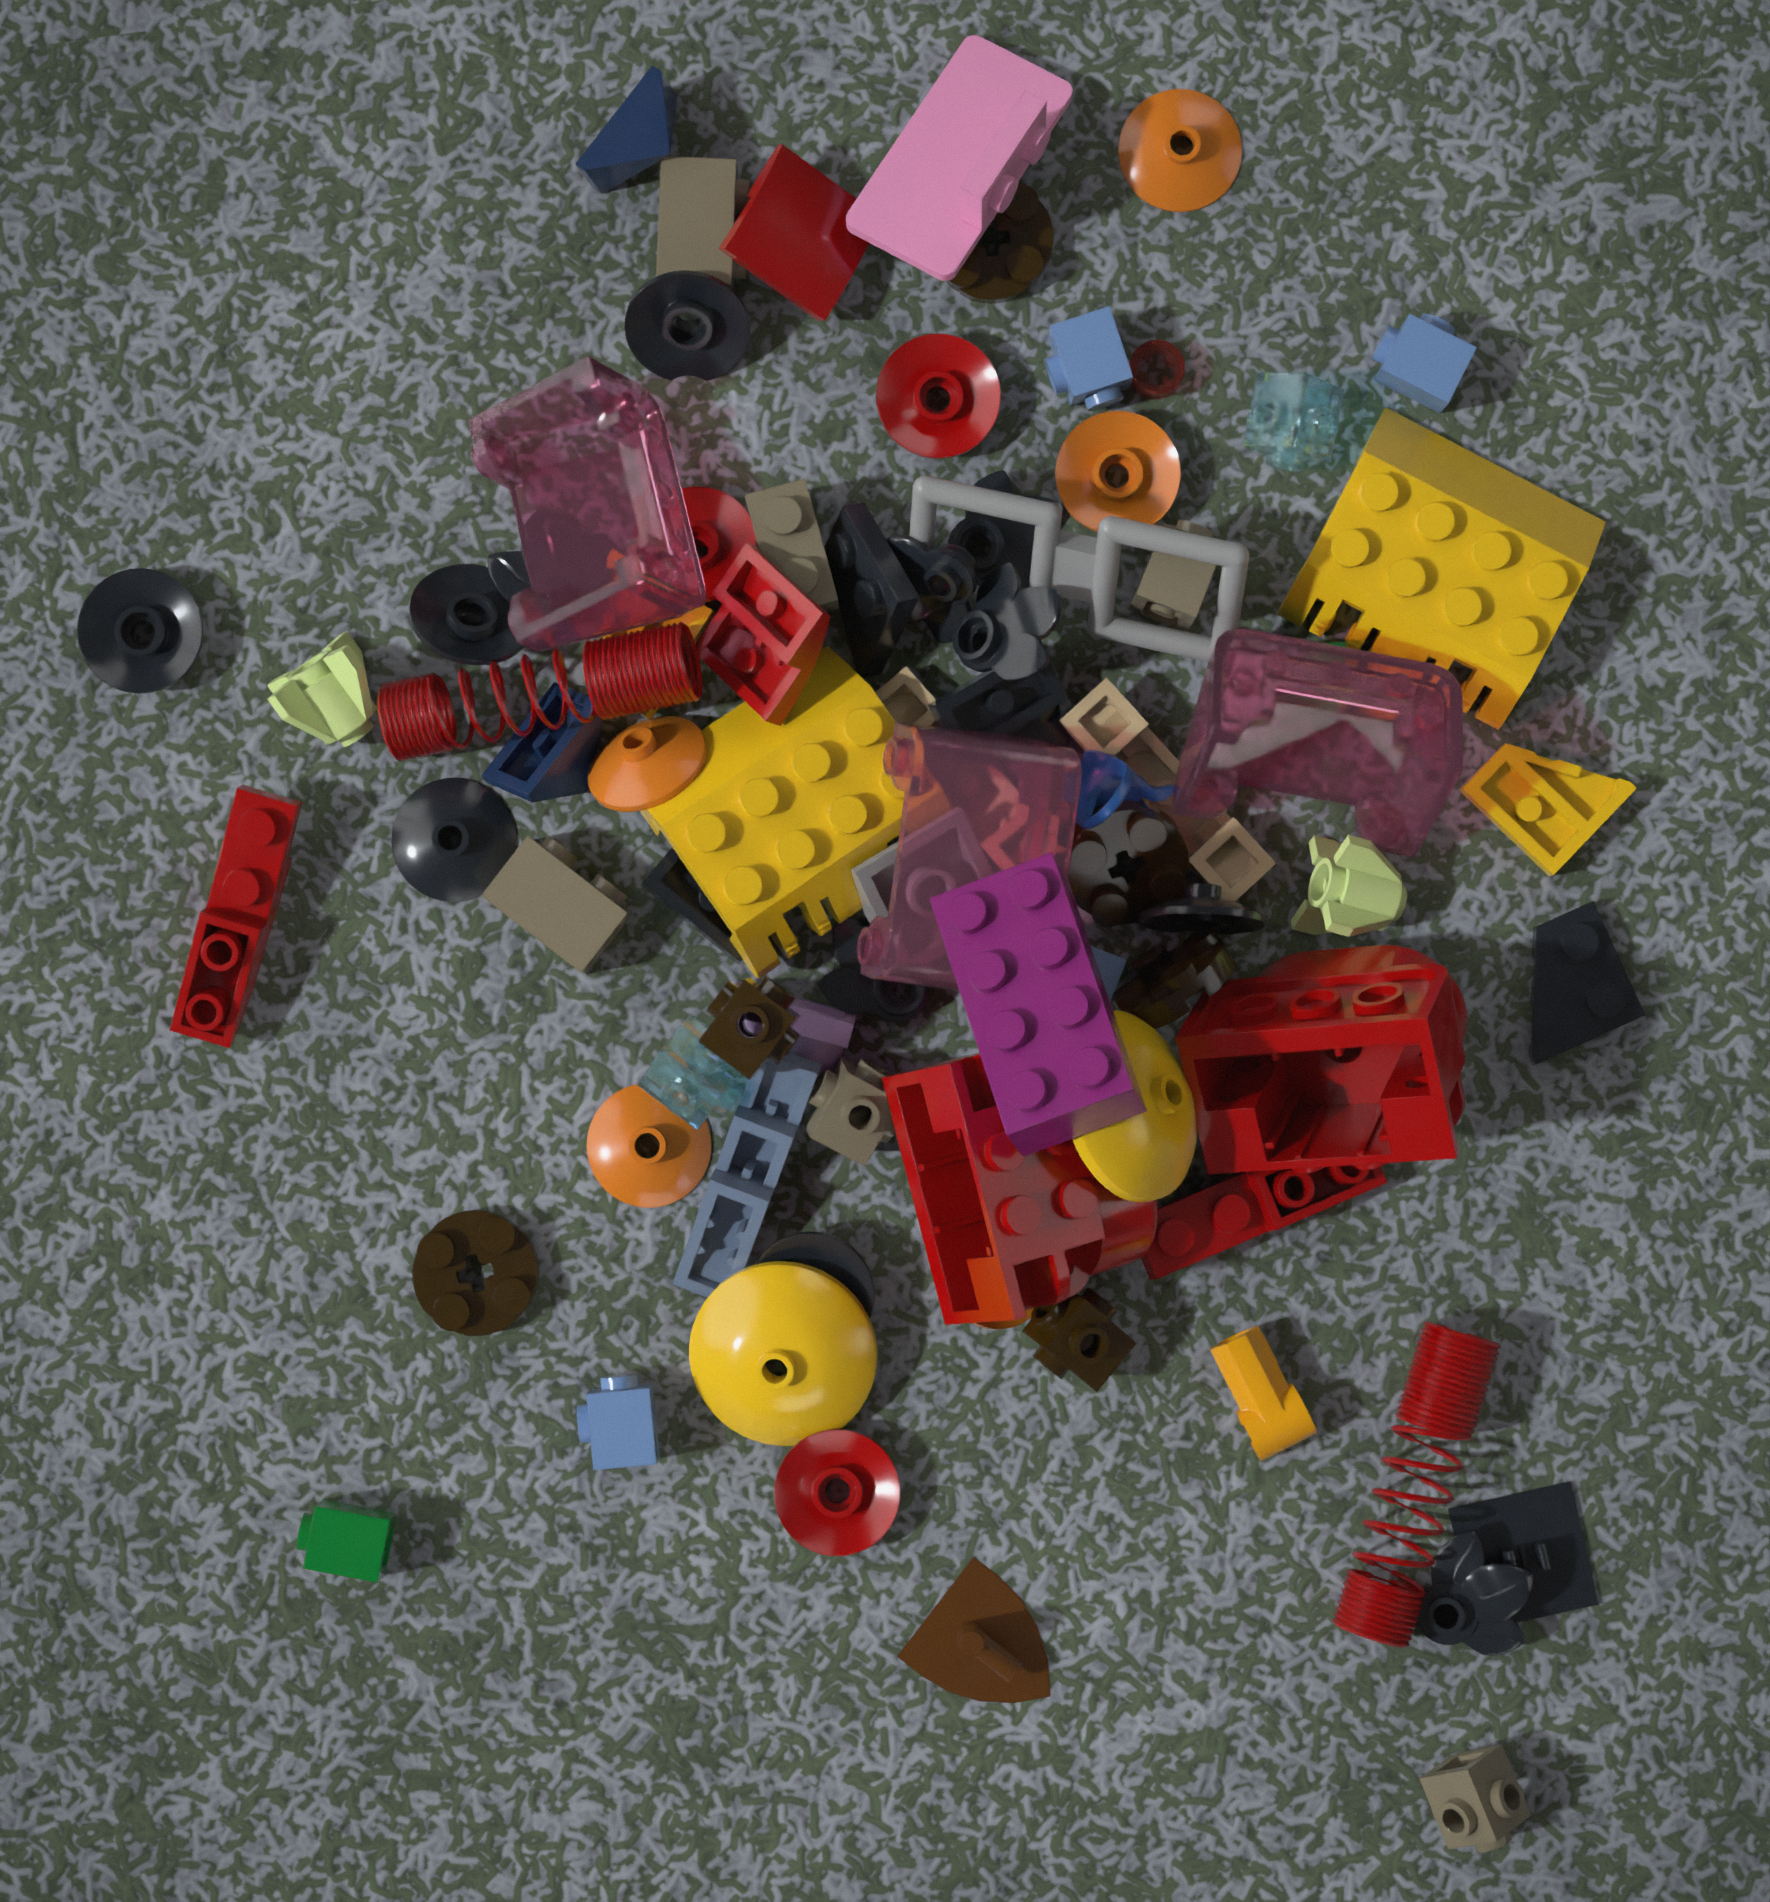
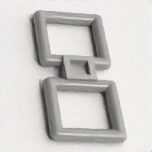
(1089, 566)

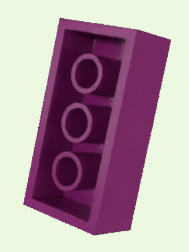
(1037, 1005)

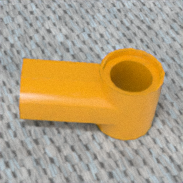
(1265, 1401)

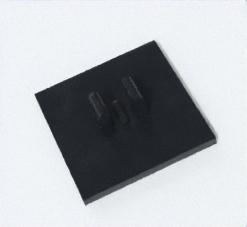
(1539, 1533)

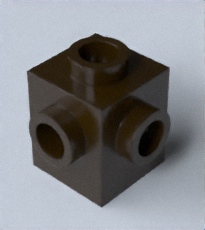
(734, 1042)
(1079, 1338)

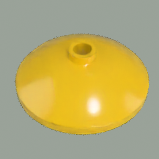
(1153, 1150)
(792, 1317)

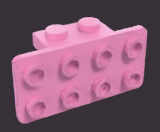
(959, 158)

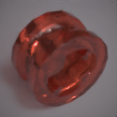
(1172, 359)

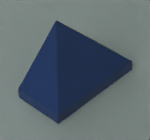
(634, 136)
(549, 761)

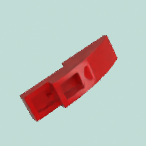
(237, 916)
(1245, 1208)

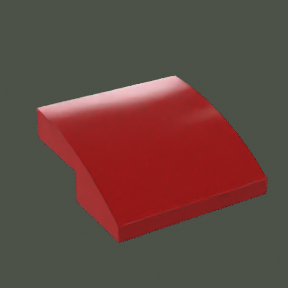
(797, 234)
(763, 635)

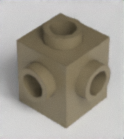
(836, 1121)
(1476, 1799)

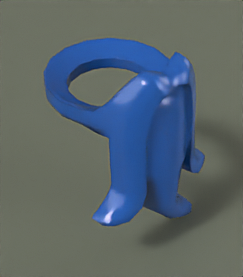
(1111, 782)

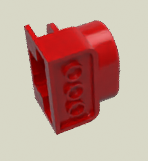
(1328, 1062)
(996, 1223)

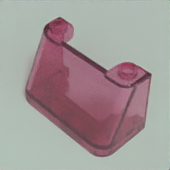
(591, 506)
(1324, 729)
(966, 814)

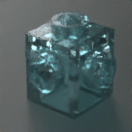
(1293, 419)
(691, 1077)

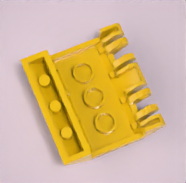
(1447, 562)
(787, 811)

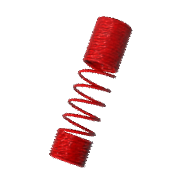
(620, 673)
(1445, 1397)

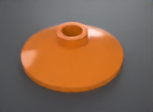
(1176, 180)
(1121, 441)
(647, 764)
(637, 1179)

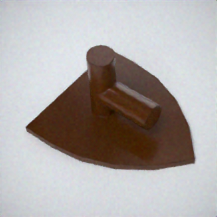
(981, 1642)

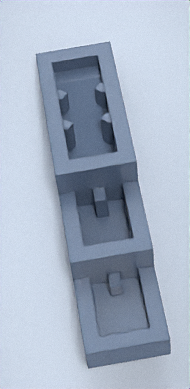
(746, 1173)

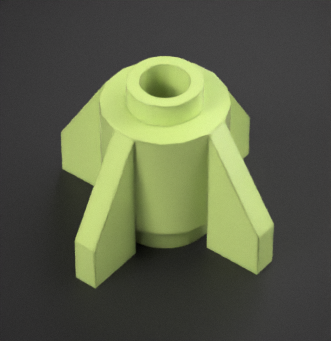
(327, 694)
(1350, 889)

